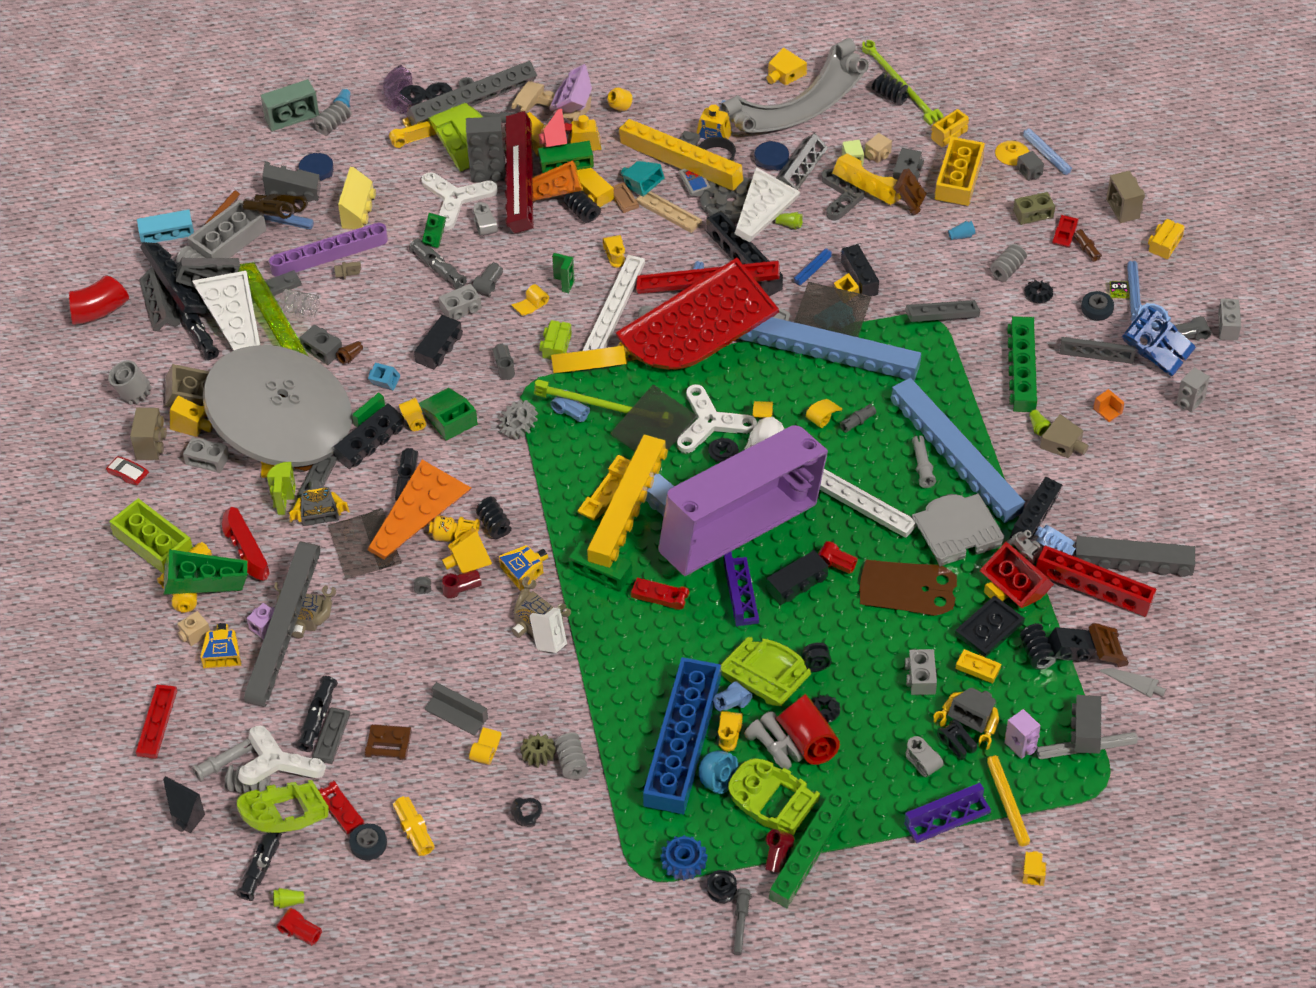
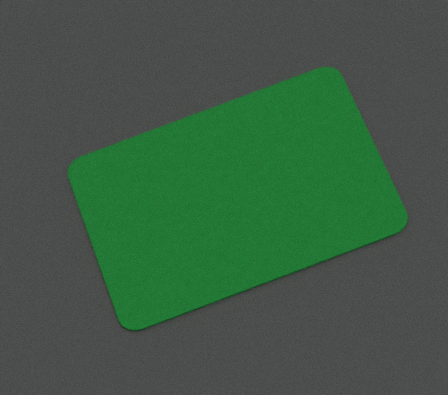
(635, 646)

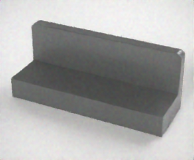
(456, 709)

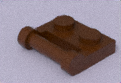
(910, 191)
(1108, 644)
(388, 736)

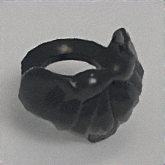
(529, 820)

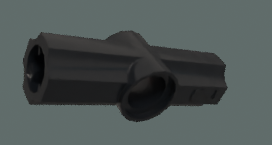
(406, 469)

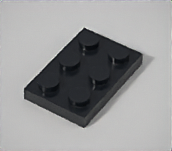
(989, 626)

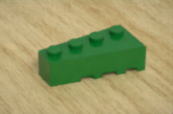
(202, 573)

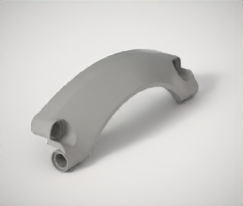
(832, 83)

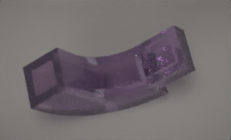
(393, 83)

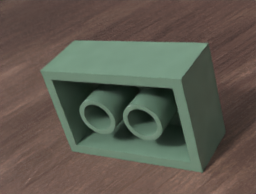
(290, 105)

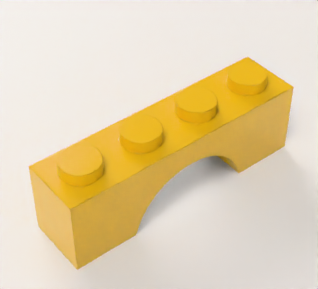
(852, 171)

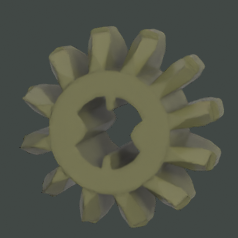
(537, 749)

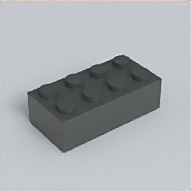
(485, 149)

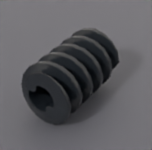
(890, 88)
(582, 206)
(493, 518)
(1037, 646)

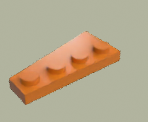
(556, 182)

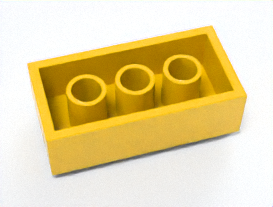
(959, 171)

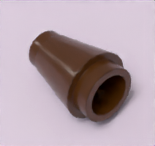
(349, 352)

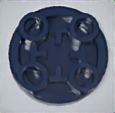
(771, 155)
(317, 163)

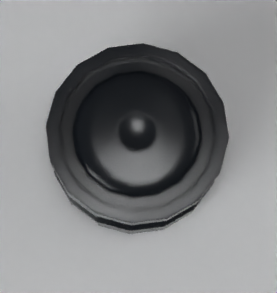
(816, 656)
(721, 886)

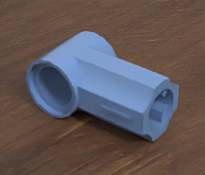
(570, 407)
(732, 697)

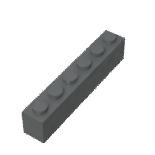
(1137, 555)

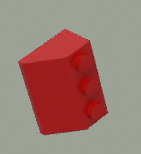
(1016, 576)

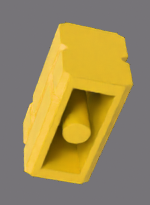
(950, 126)
(1166, 238)

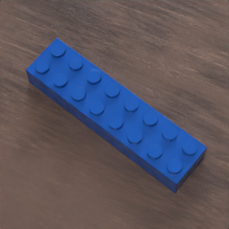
(682, 736)

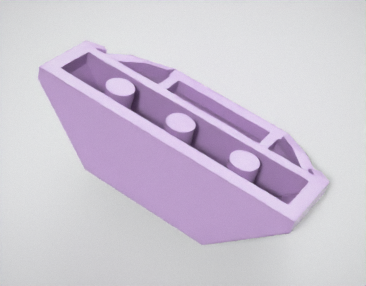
(573, 91)

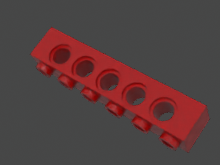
(1096, 581)

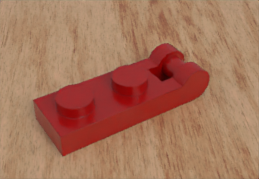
(660, 593)
(341, 808)

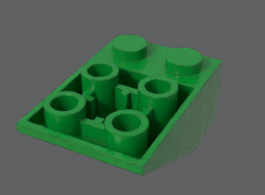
(449, 413)

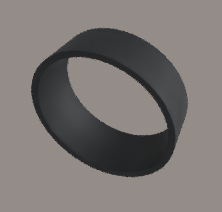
(719, 142)

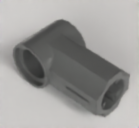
(487, 281)
(1195, 329)
(504, 361)

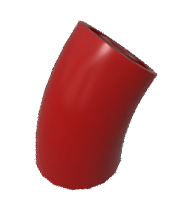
(97, 300)
(809, 731)

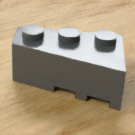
(289, 182)
(200, 268)

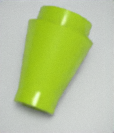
(791, 220)
(1039, 422)
(285, 898)

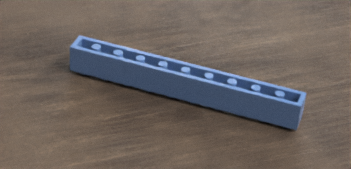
(836, 347)
(957, 450)

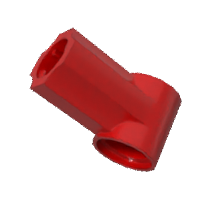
(834, 557)
(295, 925)

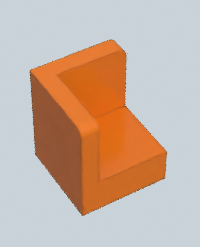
(1108, 405)

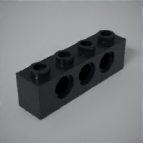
(372, 427)
(1038, 507)

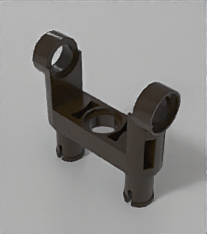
(274, 204)

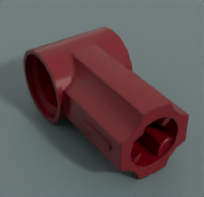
(454, 584)
(779, 843)

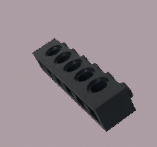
(722, 231)

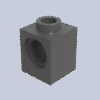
(1030, 165)

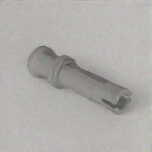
(924, 467)
(213, 764)

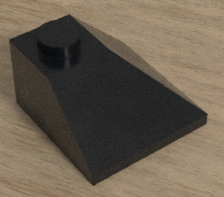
(184, 805)

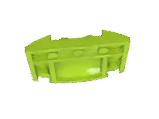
(451, 130)
(766, 669)

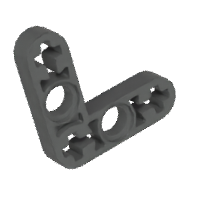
(847, 195)

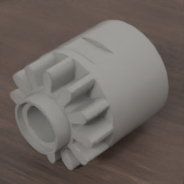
(129, 382)

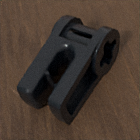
(954, 735)

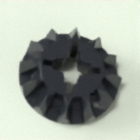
(433, 89)
(418, 91)
(1044, 295)
(721, 445)
(833, 707)

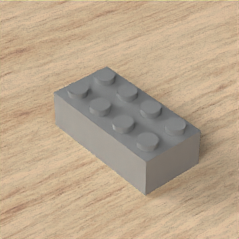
(228, 232)

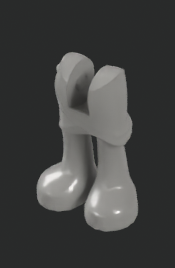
(778, 749)

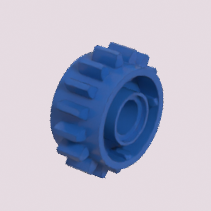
(679, 848)

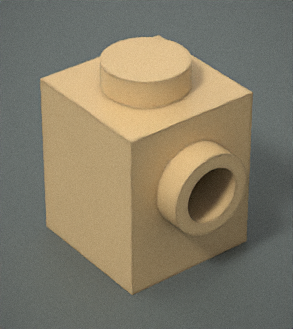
(878, 148)
(193, 628)

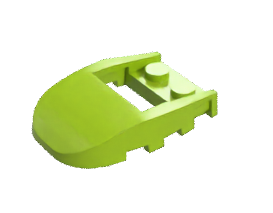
(757, 782)
(260, 812)

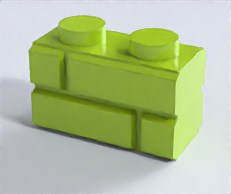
(556, 339)

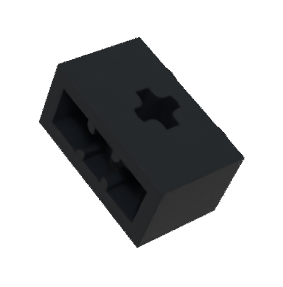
(1071, 644)

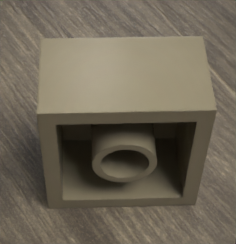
(1125, 196)
(148, 433)

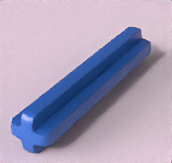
(812, 267)

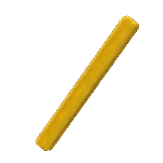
(1008, 801)

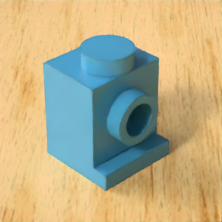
(384, 376)

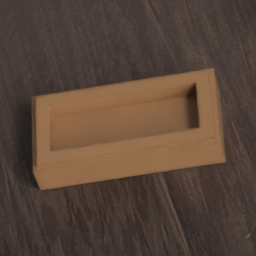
(624, 198)

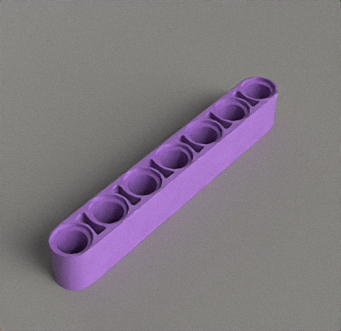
(329, 249)

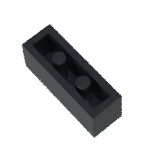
(860, 270)
(438, 342)
(797, 577)

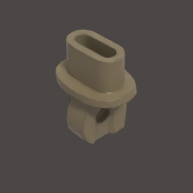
(347, 269)

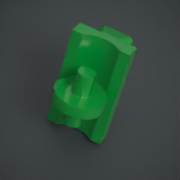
(434, 230)

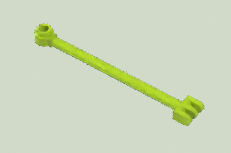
(929, 115)
(542, 389)

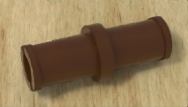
(1087, 245)

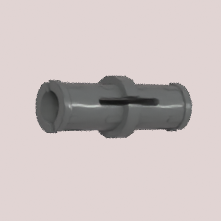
(858, 418)

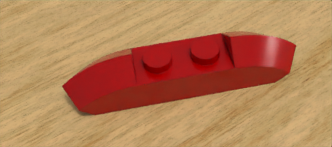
(240, 535)

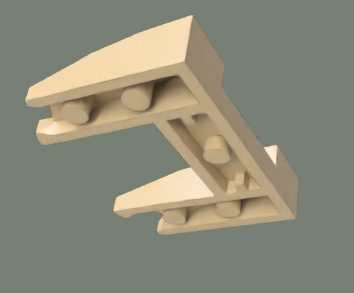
(534, 93)

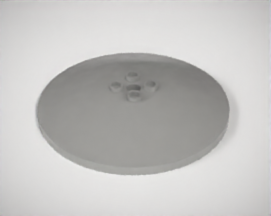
(258, 422)

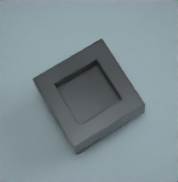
(690, 137)

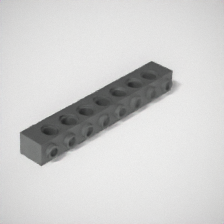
(474, 92)

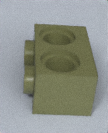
(1034, 208)

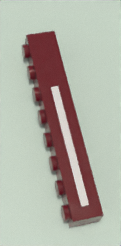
(519, 172)

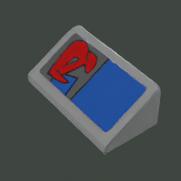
(695, 183)

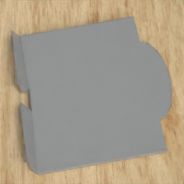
(957, 524)

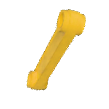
(403, 136)

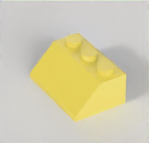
(356, 200)

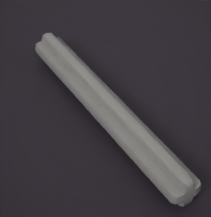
(1068, 748)

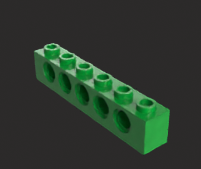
(1023, 364)
(809, 848)

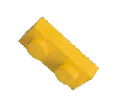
(978, 666)

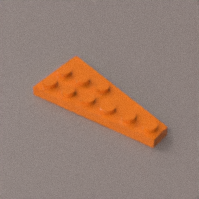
(423, 498)

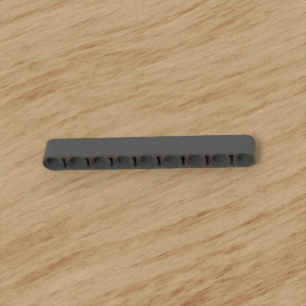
(282, 624)

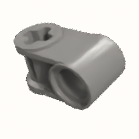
(484, 219)
(923, 756)

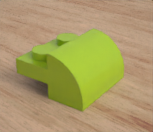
(281, 485)

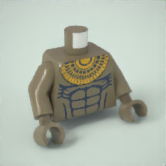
(531, 603)
(314, 611)

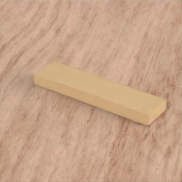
(669, 211)

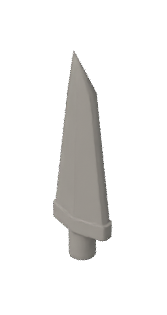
(1143, 684)

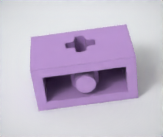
(1022, 734)

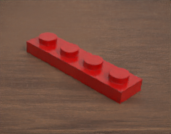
(156, 721)

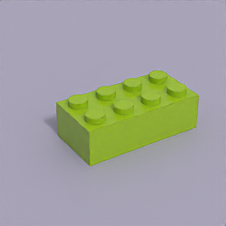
(148, 533)

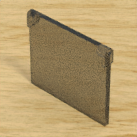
(833, 309)
(653, 416)
(352, 542)

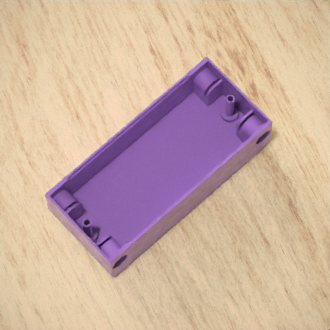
(741, 498)

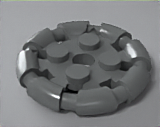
(720, 199)

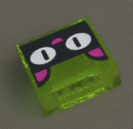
(1119, 289)

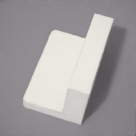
(548, 631)

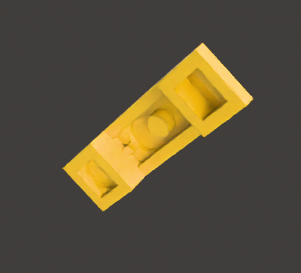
(588, 359)
(600, 500)

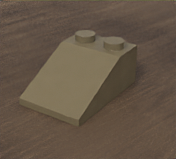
(185, 383)

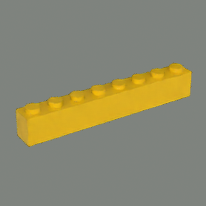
(681, 154)
(592, 183)
(627, 501)

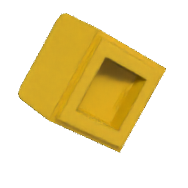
(991, 590)

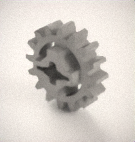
(518, 419)

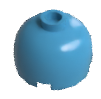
(717, 770)

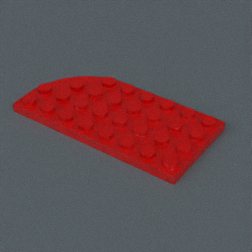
(699, 319)

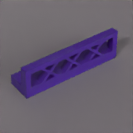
(736, 591)
(944, 806)

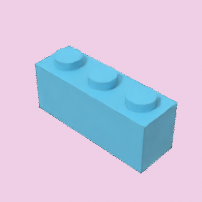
(165, 226)

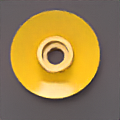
(1008, 152)

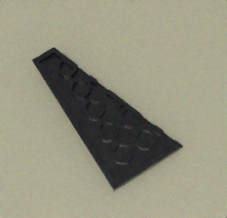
(184, 295)

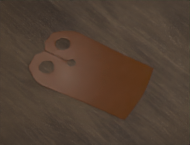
(901, 585)

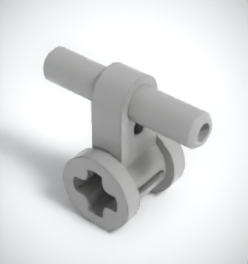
(1027, 547)

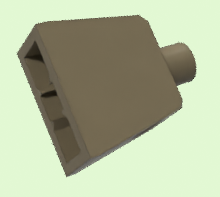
(1063, 438)

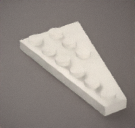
(763, 204)
(231, 307)

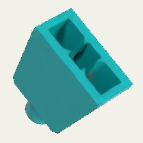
(642, 176)

